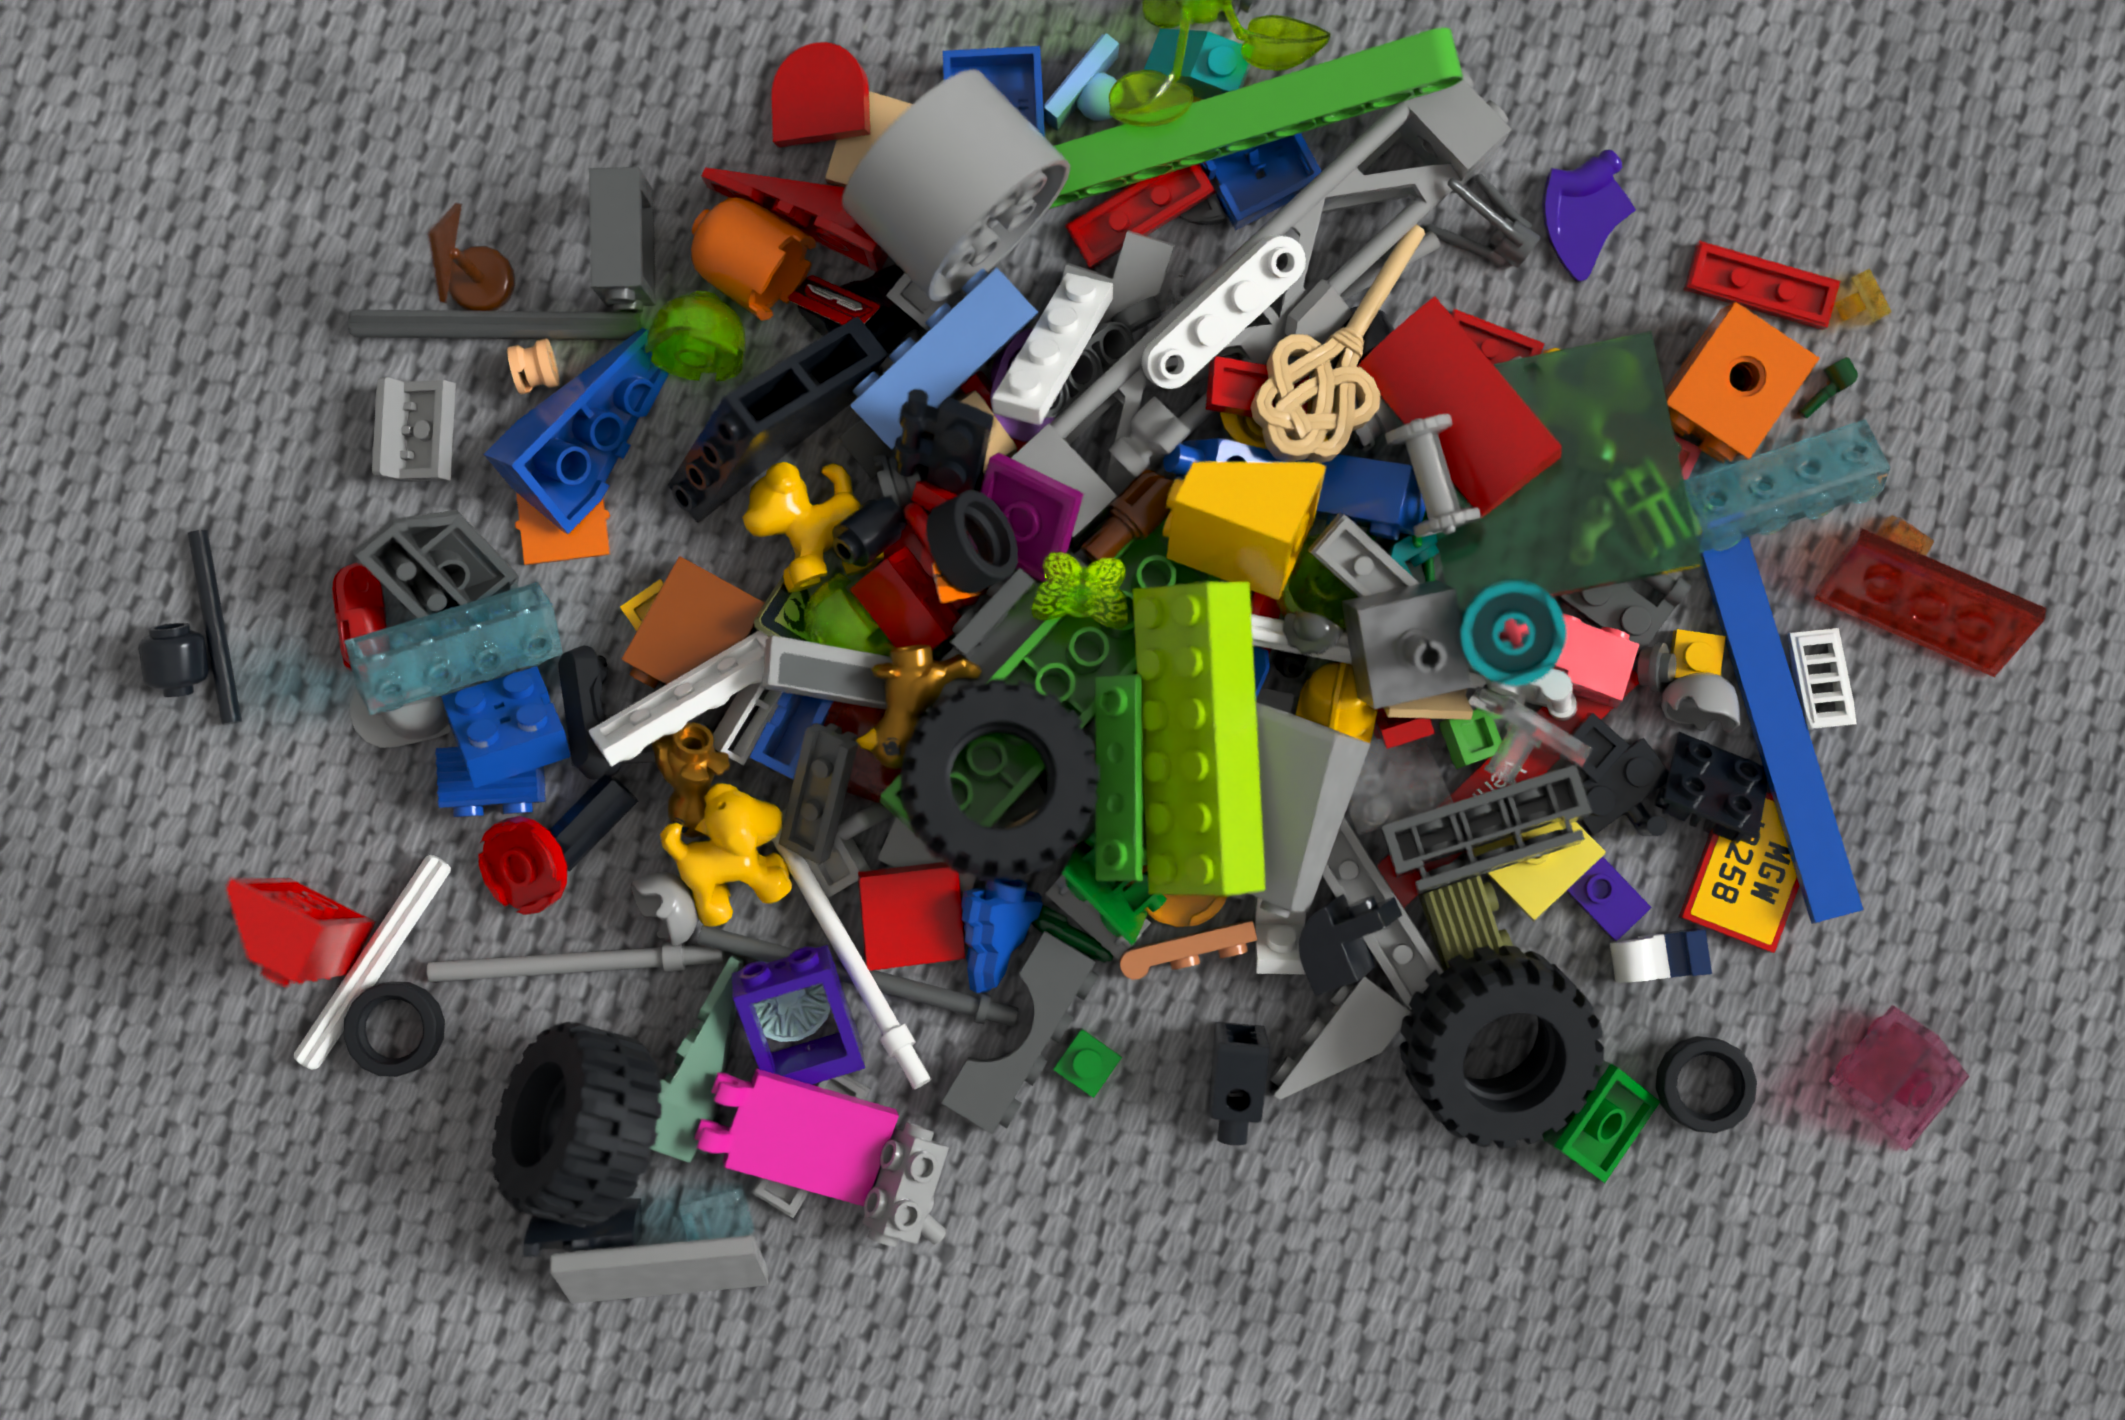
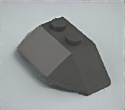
(435, 562)

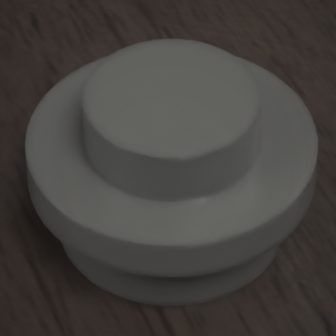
(1656, 667)

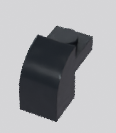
(1334, 944)

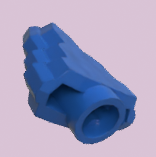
(994, 927)

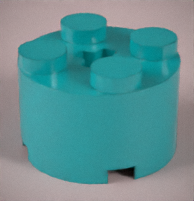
(1498, 657)

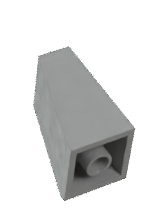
(1304, 796)

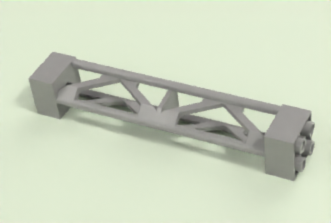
(1458, 140)

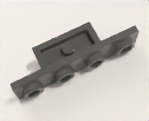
(997, 628)

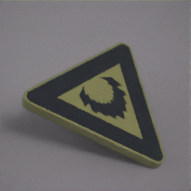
(783, 613)

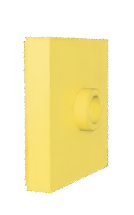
(1544, 879)

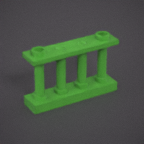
(1120, 784)

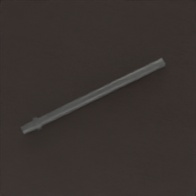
(980, 1008)

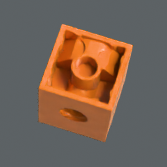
(1711, 408)

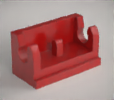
(906, 602)

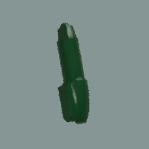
(1058, 926)

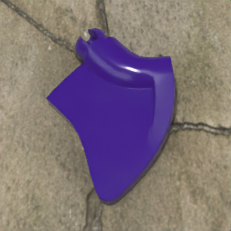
(1583, 210)

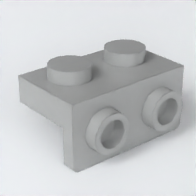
(413, 430)

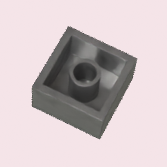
(1406, 644)

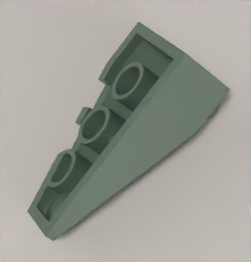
(702, 1054)

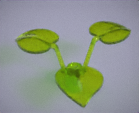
(1270, 44)

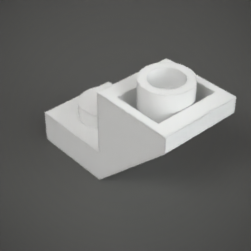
(1277, 941)

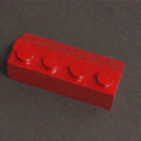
(296, 929)

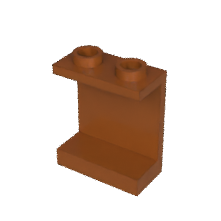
(689, 624)

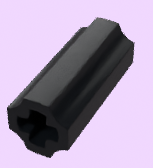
(592, 818)

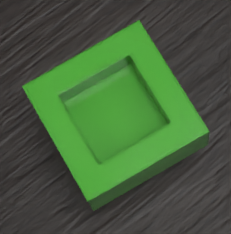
(1470, 739)

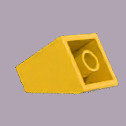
(1243, 520)

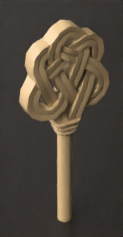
(1326, 384)

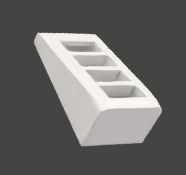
(1838, 676)

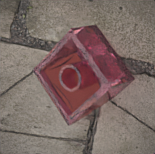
(1899, 1076)

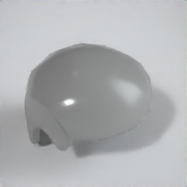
(1700, 700)
(670, 900)

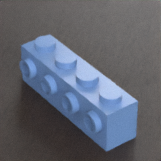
(947, 354)

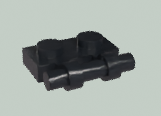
(958, 447)

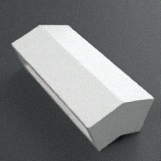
(736, 716)

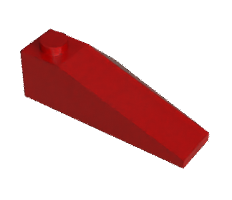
(807, 206)

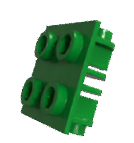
(1119, 905)

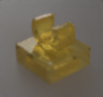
(1867, 298)

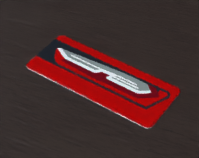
(832, 301)

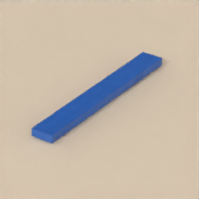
(1781, 732)

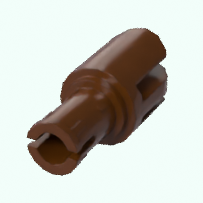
(1132, 515)

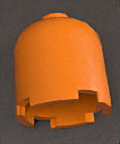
(750, 254)

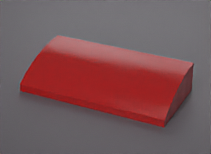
(1437, 370)

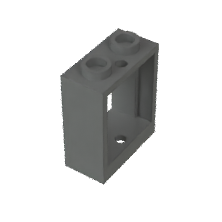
(622, 238)

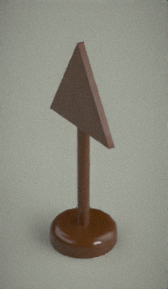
(474, 277)

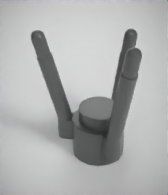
(1512, 234)

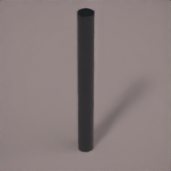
(214, 627)

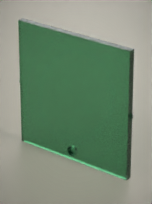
(1610, 502)

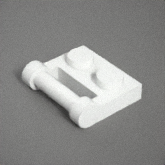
(1550, 691)

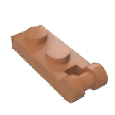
(1185, 950)

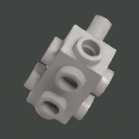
(905, 1188)

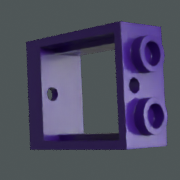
(811, 1060)

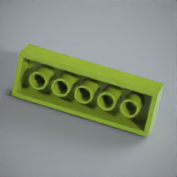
(1199, 739)

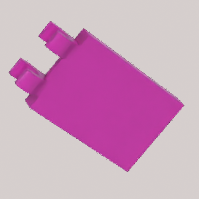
(799, 1135)

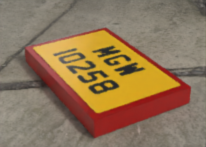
(1745, 886)

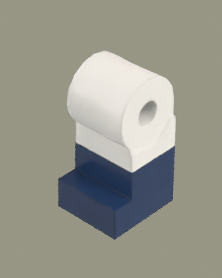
(1661, 956)

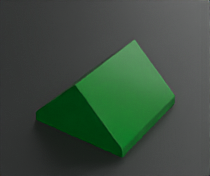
(1606, 1123)

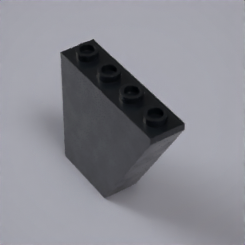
(773, 416)

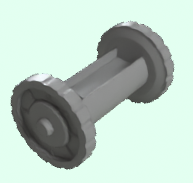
(1432, 475)

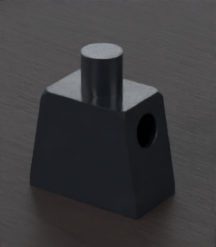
(1238, 1063)

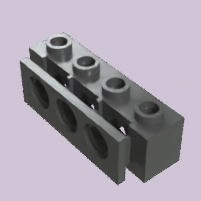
(1487, 819)

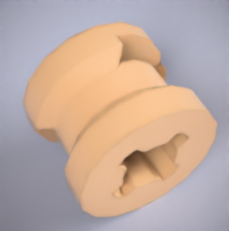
(533, 366)

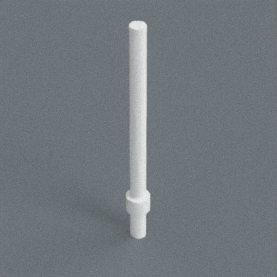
(896, 1037)

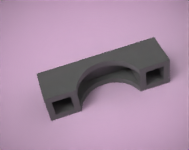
(988, 1087)

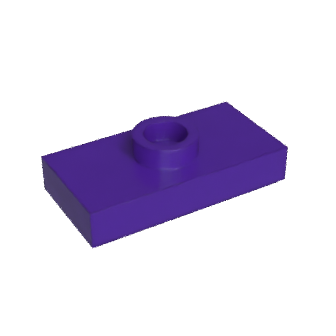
(1608, 899)

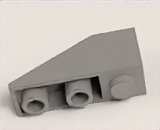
(1351, 1033)

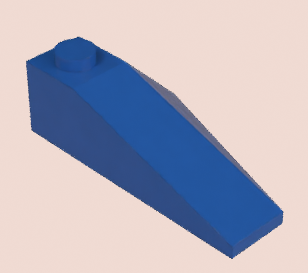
(574, 437)

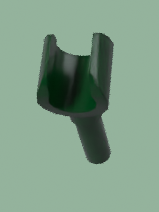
(1841, 376)

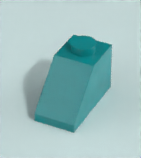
(1210, 61)

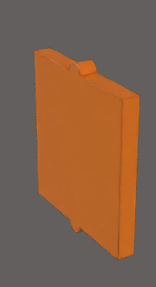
(547, 543)

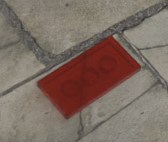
(1929, 603)

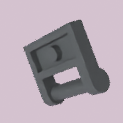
(1627, 610)

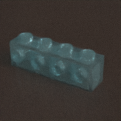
(1786, 486)
(454, 648)

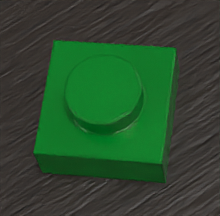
(1087, 1063)

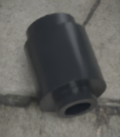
(868, 531)

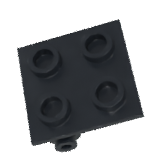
(1715, 787)

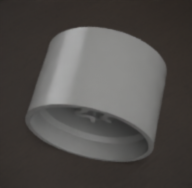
(955, 184)

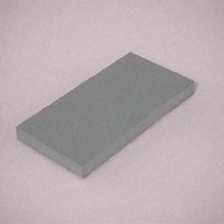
(660, 1269)

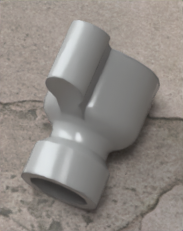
(1153, 432)

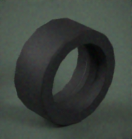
(953, 550)
(357, 1040)
(1744, 1088)

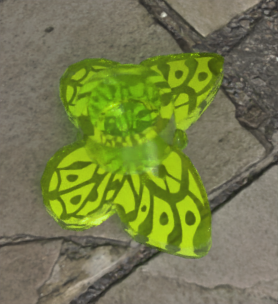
(1082, 590)

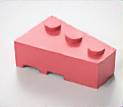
(1592, 658)

